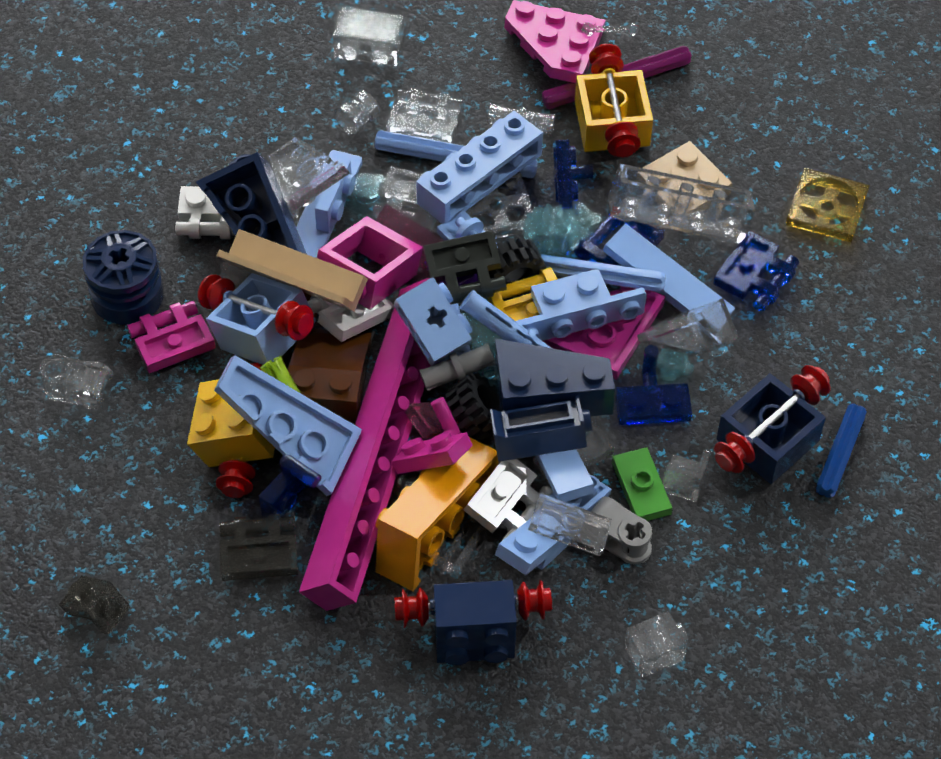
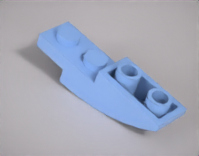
(530, 550)

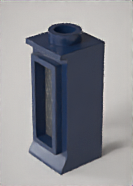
(540, 429)

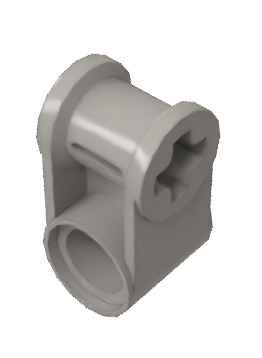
(625, 532)

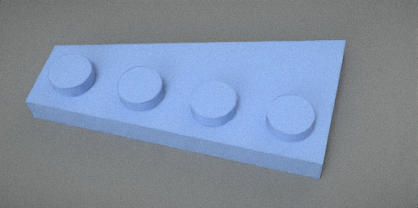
(290, 420)

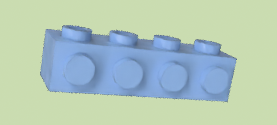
(479, 167)

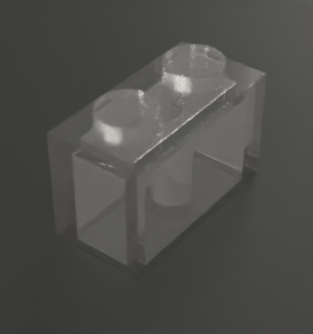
(368, 36)

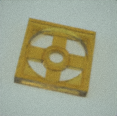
(833, 185)

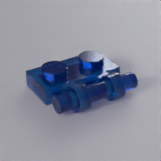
(748, 263)

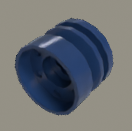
(123, 276)

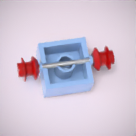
(257, 317)

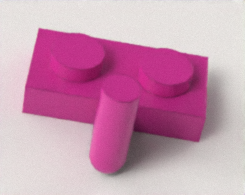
(435, 452)

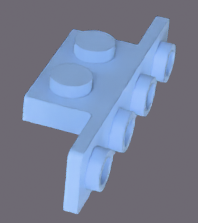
(327, 208)
(579, 304)

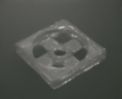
(521, 199)

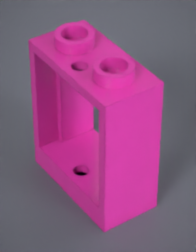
(382, 245)

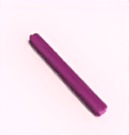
(650, 66)

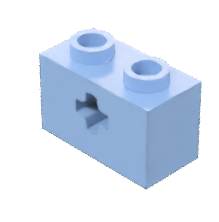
(415, 312)

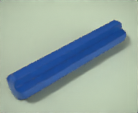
(841, 450)

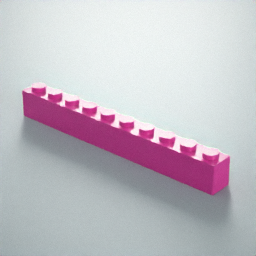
(367, 480)

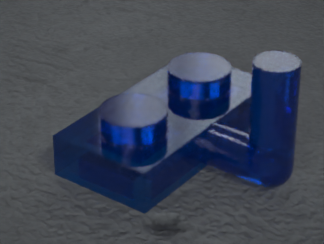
(566, 170)
(652, 401)
(284, 489)

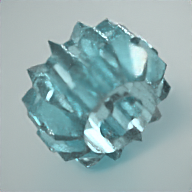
(553, 230)

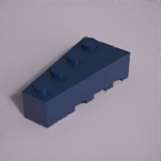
(252, 201)

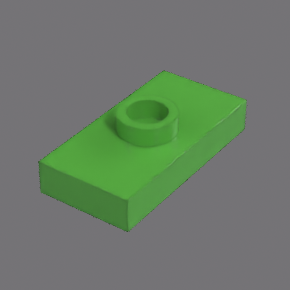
(642, 484)

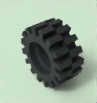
(518, 260)
(471, 405)

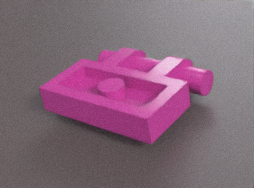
(172, 343)

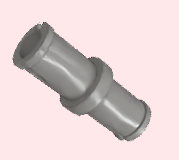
(457, 367)

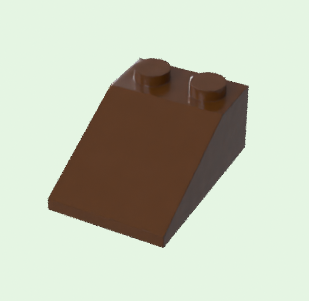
(332, 370)

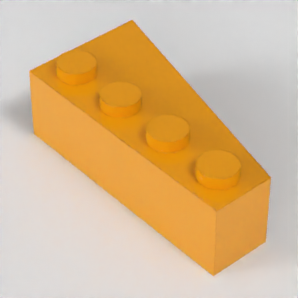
(424, 513)

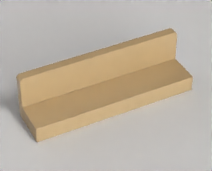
(295, 269)

